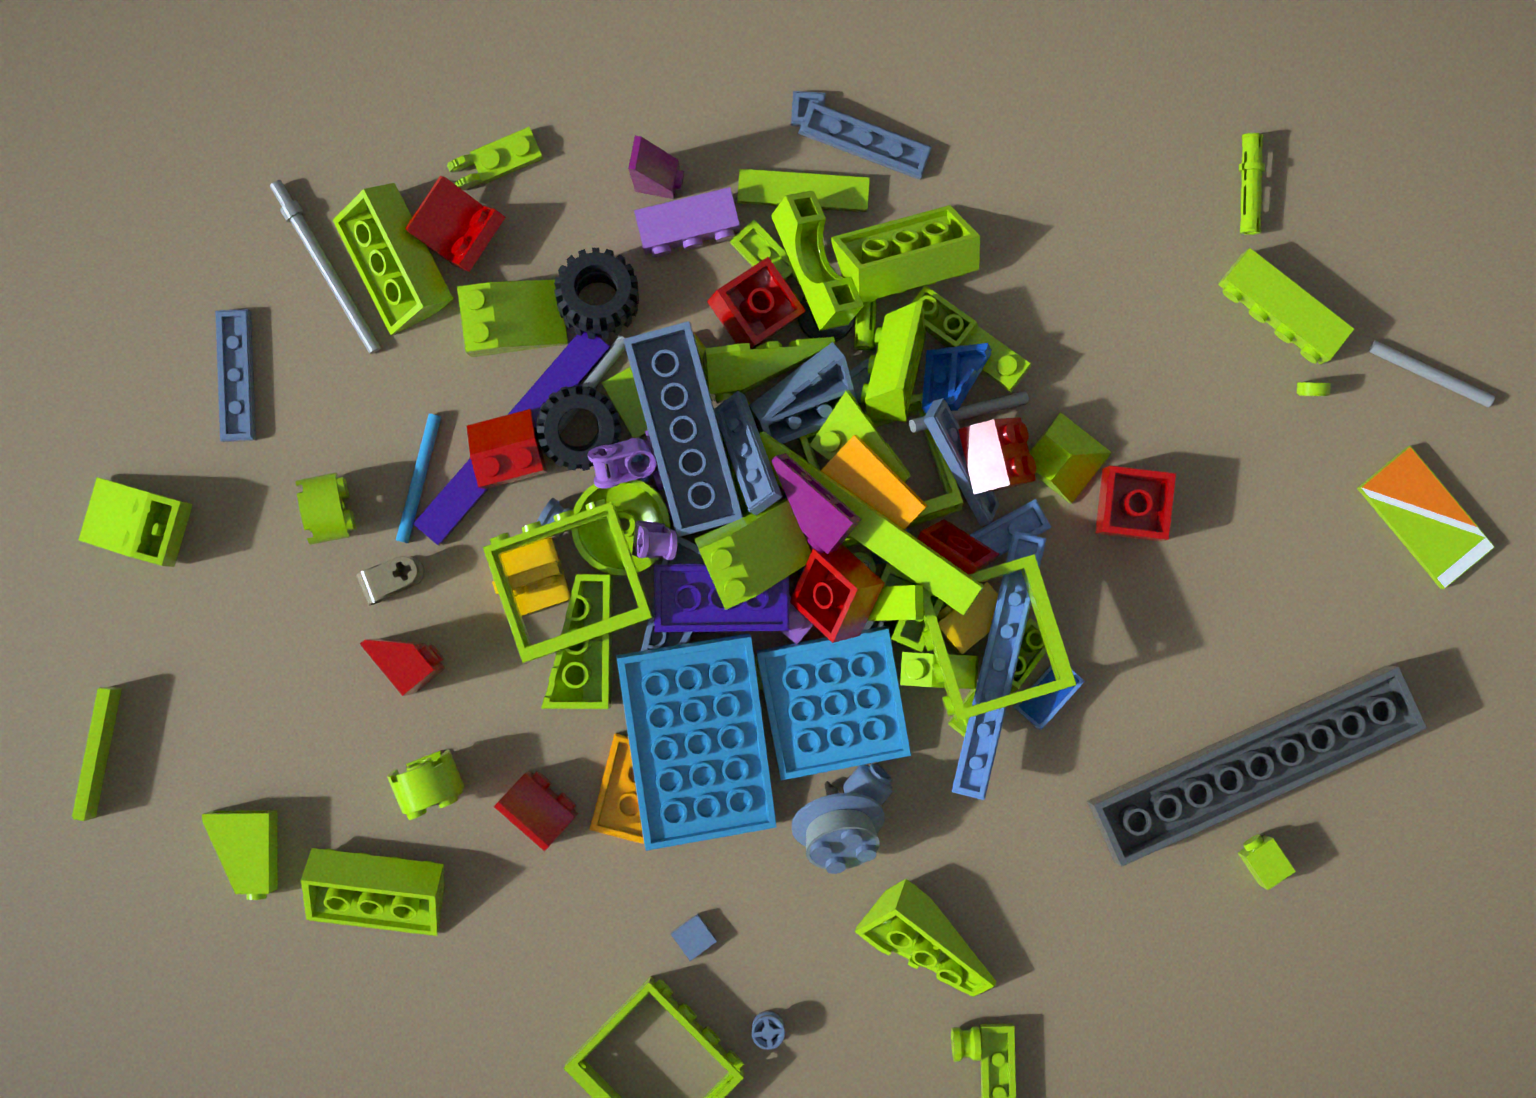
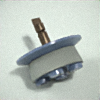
(839, 829)

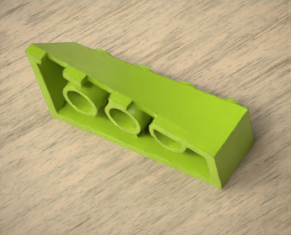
(584, 672)

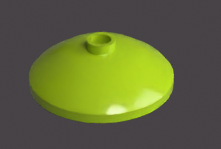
(632, 501)

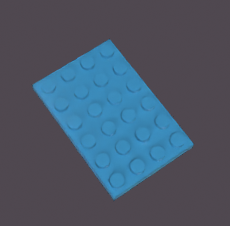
(697, 741)

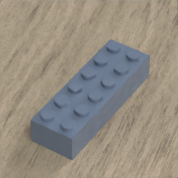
(683, 428)

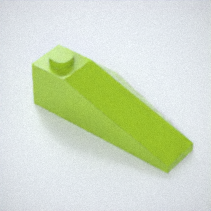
(741, 369)
(915, 928)

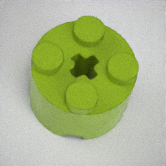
(324, 508)
(426, 783)

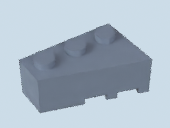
(804, 397)

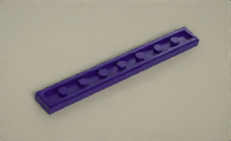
(463, 491)

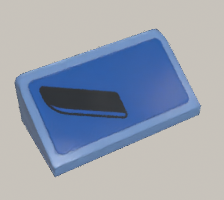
(1043, 708)

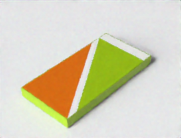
(1425, 517)

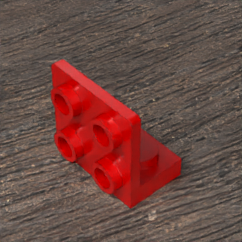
(454, 224)

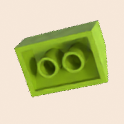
(895, 363)

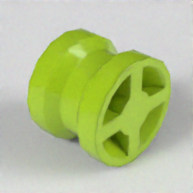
(966, 1044)

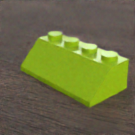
(908, 252)
(391, 260)
(373, 891)

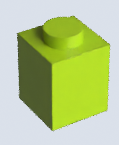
(1265, 861)

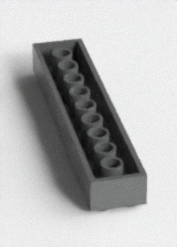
(1256, 764)

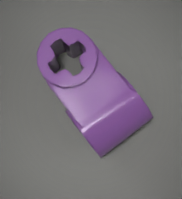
(619, 462)
(654, 540)

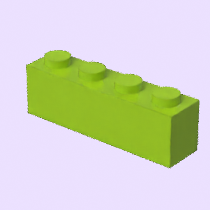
(1285, 307)

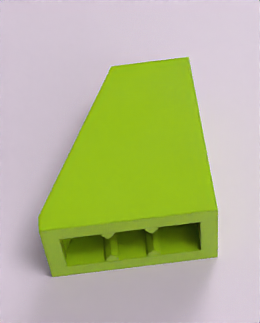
(246, 848)

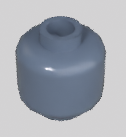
(871, 782)

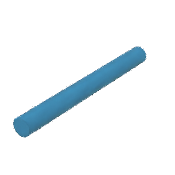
(418, 478)

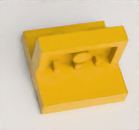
(536, 576)

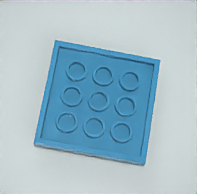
(833, 703)

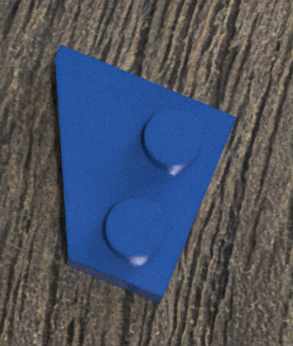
(952, 373)

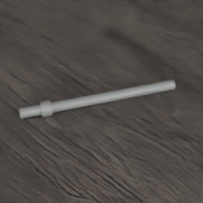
(293, 213)

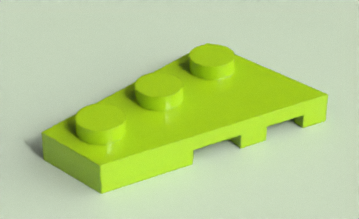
(849, 420)

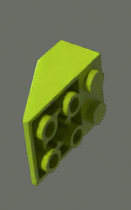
(135, 522)

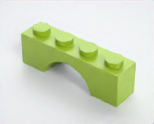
(801, 228)

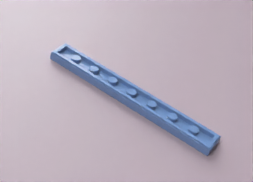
(997, 672)

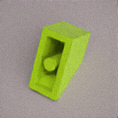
(918, 670)

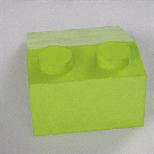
(510, 317)
(754, 553)

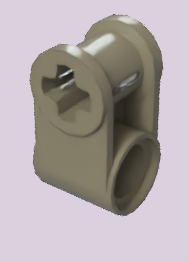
(386, 580)

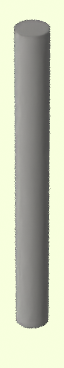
(1432, 374)
(597, 375)
(978, 409)

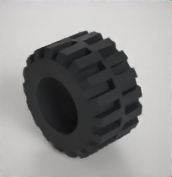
(591, 269)
(556, 406)

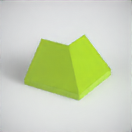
(1067, 457)

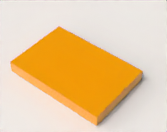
(874, 482)
(617, 801)

